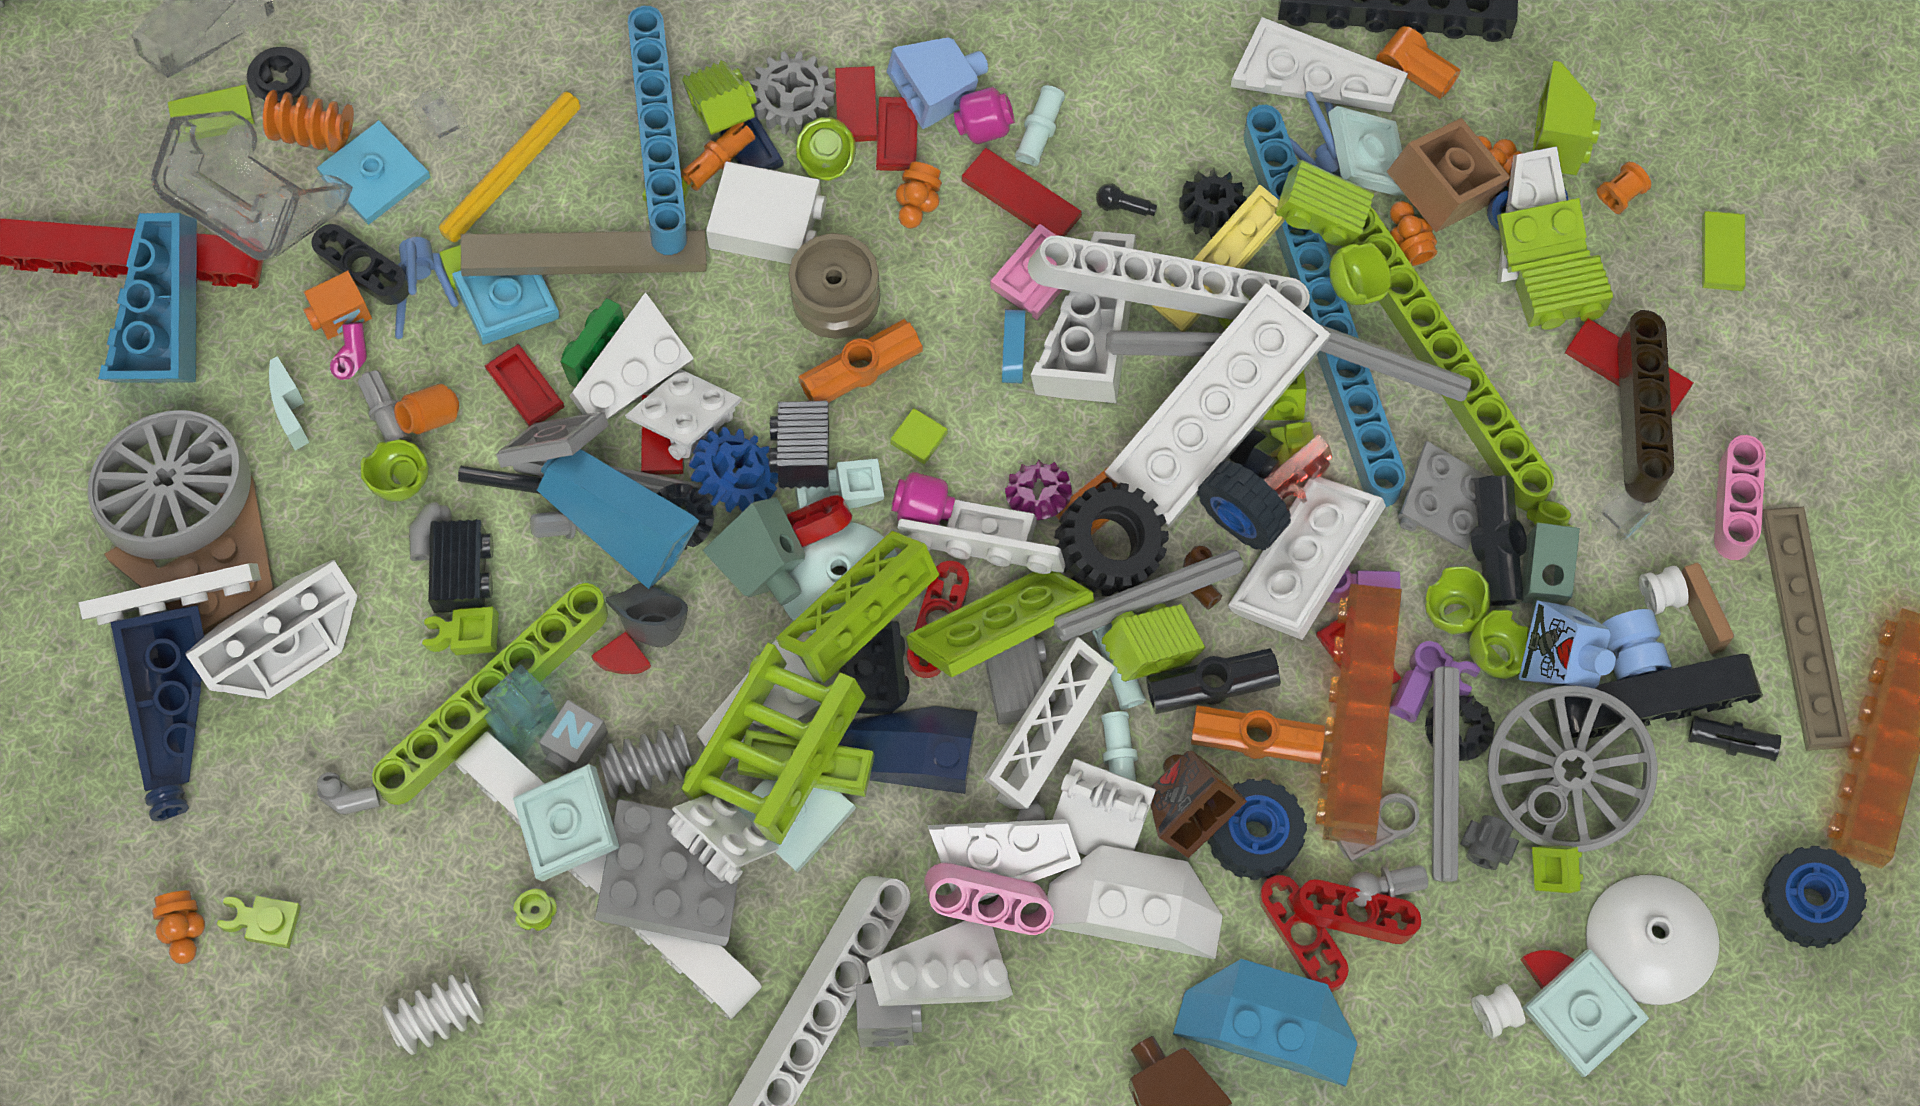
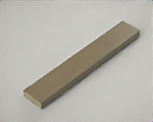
(576, 254)
(1805, 629)

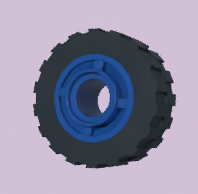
(1244, 505)
(1265, 855)
(1832, 878)

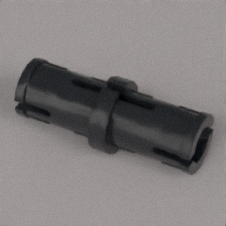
(1764, 744)

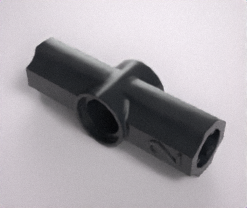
(1499, 539)
(1239, 673)

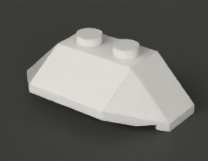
(278, 635)
(1137, 902)

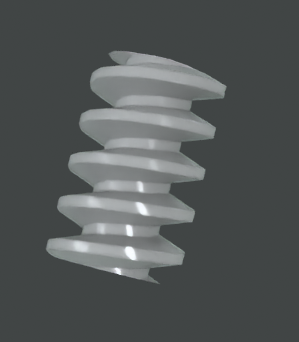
(645, 761)

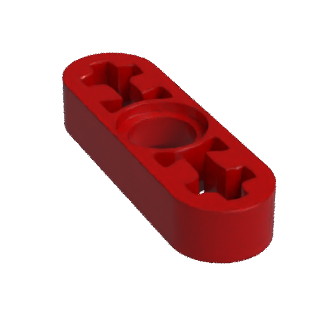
(957, 593)
(1380, 907)
(1310, 968)

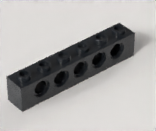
(1454, 20)

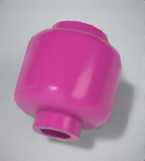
(984, 115)
(922, 499)

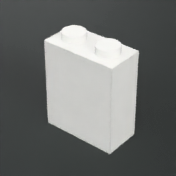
(764, 212)

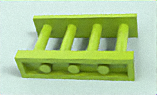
(796, 774)

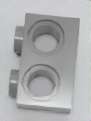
(885, 1024)

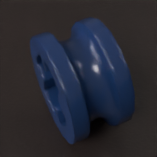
(166, 802)

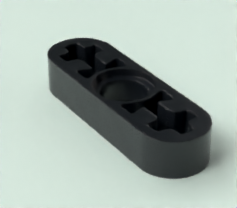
(354, 249)

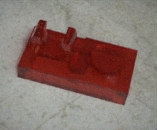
(1306, 463)

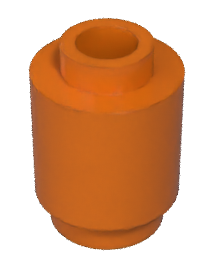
(426, 409)

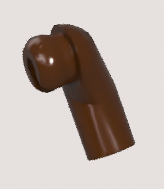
(1207, 595)

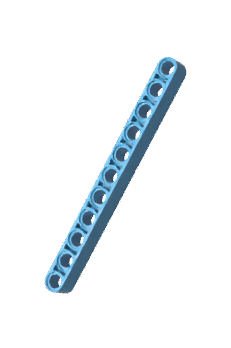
(1313, 250)

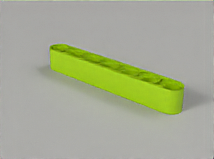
(467, 700)

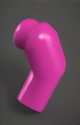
(352, 353)

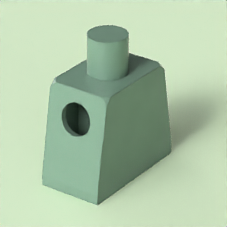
(1548, 546)
(759, 552)

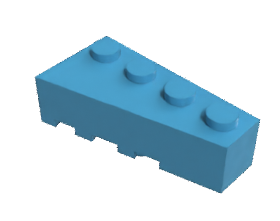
(157, 306)

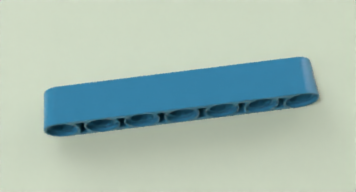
(657, 111)

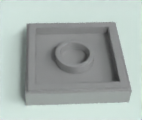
(552, 439)

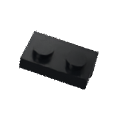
(880, 671)

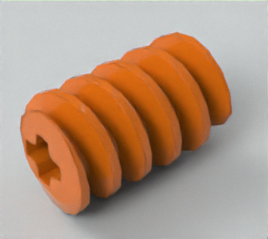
(306, 124)

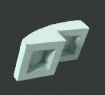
(286, 398)
(855, 481)

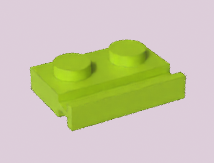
(1543, 235)

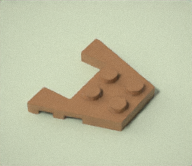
(235, 547)

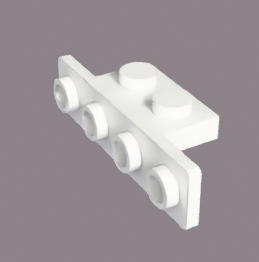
(989, 534)

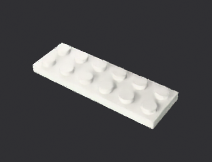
(1219, 402)

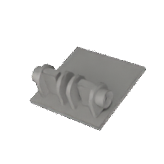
(1442, 497)

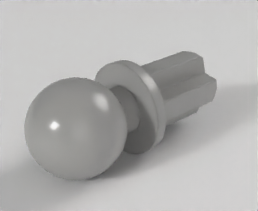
(553, 524)
(1390, 883)

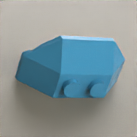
(1270, 1020)

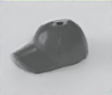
(650, 614)

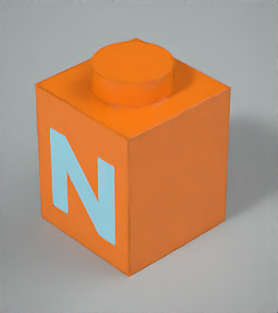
(334, 304)

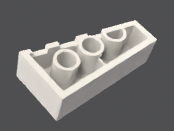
(1075, 351)

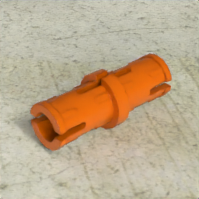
(716, 155)

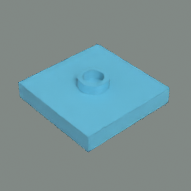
(377, 169)
(505, 303)

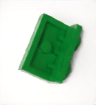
(598, 331)

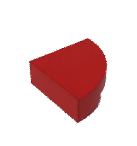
(621, 656)
(1545, 965)

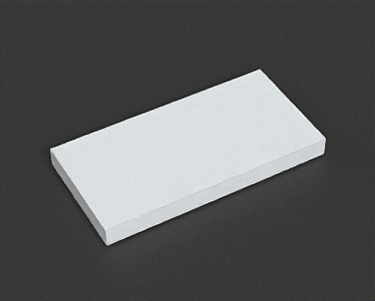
(1308, 557)

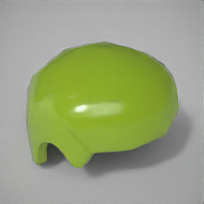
(825, 142)
(1360, 274)
(395, 458)
(1462, 587)
(1501, 630)

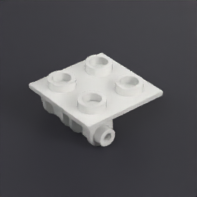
(685, 411)
(1102, 808)
(729, 835)

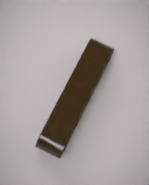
(1645, 406)

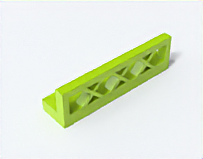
(866, 608)

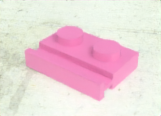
(1015, 282)

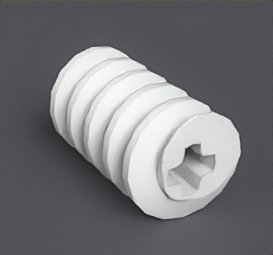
(434, 1014)

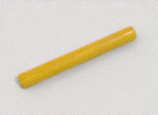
(509, 167)

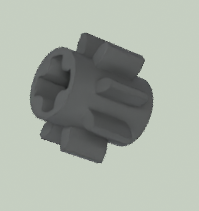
(1489, 842)

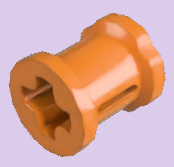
(1624, 187)

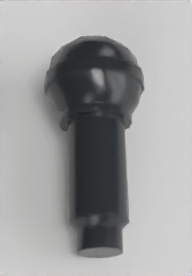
(1111, 198)

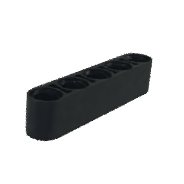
(1670, 693)

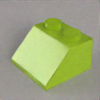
(1566, 120)

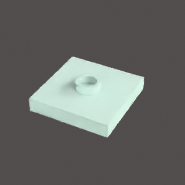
(1365, 148)
(566, 822)
(814, 825)
(1585, 1013)

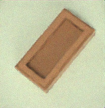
(1706, 610)

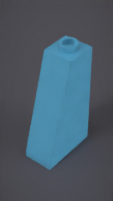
(618, 514)

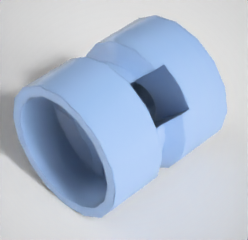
(1635, 644)

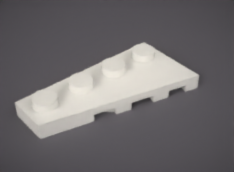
(1293, 63)

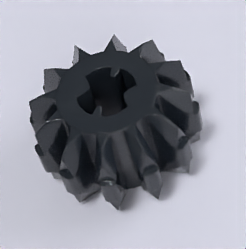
(1204, 189)

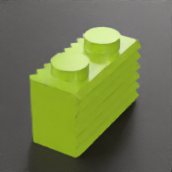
(720, 96)
(1324, 204)
(1564, 292)
(1152, 641)

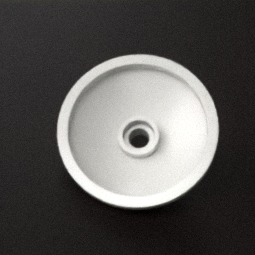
(1650, 967)

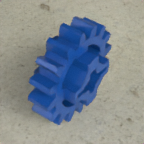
(714, 465)

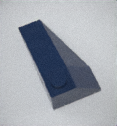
(160, 690)
(918, 746)

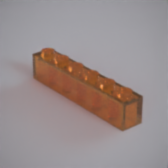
(1362, 714)
(1885, 750)

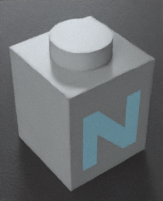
(572, 738)

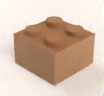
(1448, 174)

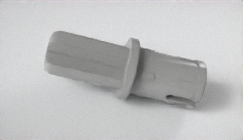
(381, 406)

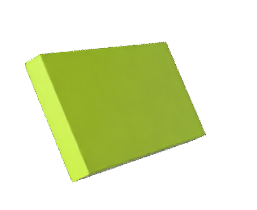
(997, 621)

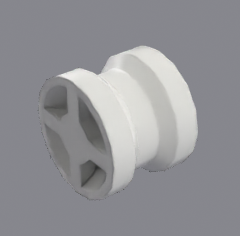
(1664, 589)
(1498, 1010)

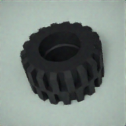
(1134, 516)

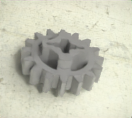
(798, 107)

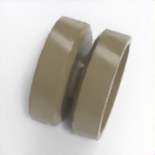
(834, 285)

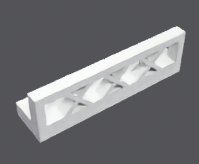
(1057, 725)

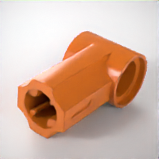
(1411, 54)

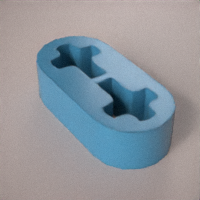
(1013, 346)

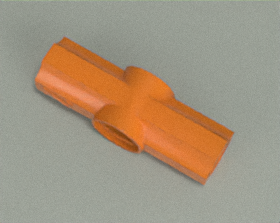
(881, 350)
(1286, 738)

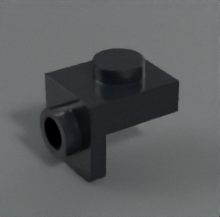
(1258, 453)

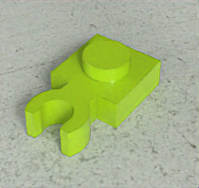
(468, 632)
(266, 923)

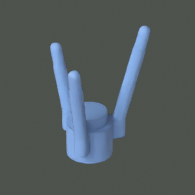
(1325, 153)
(417, 264)

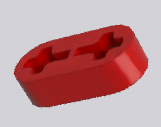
(820, 519)

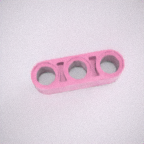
(1748, 482)
(1002, 913)

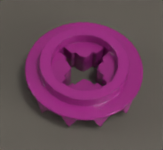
(1053, 497)

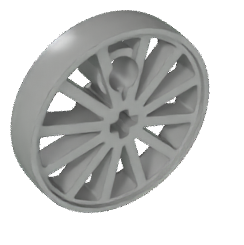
(169, 485)
(1558, 784)

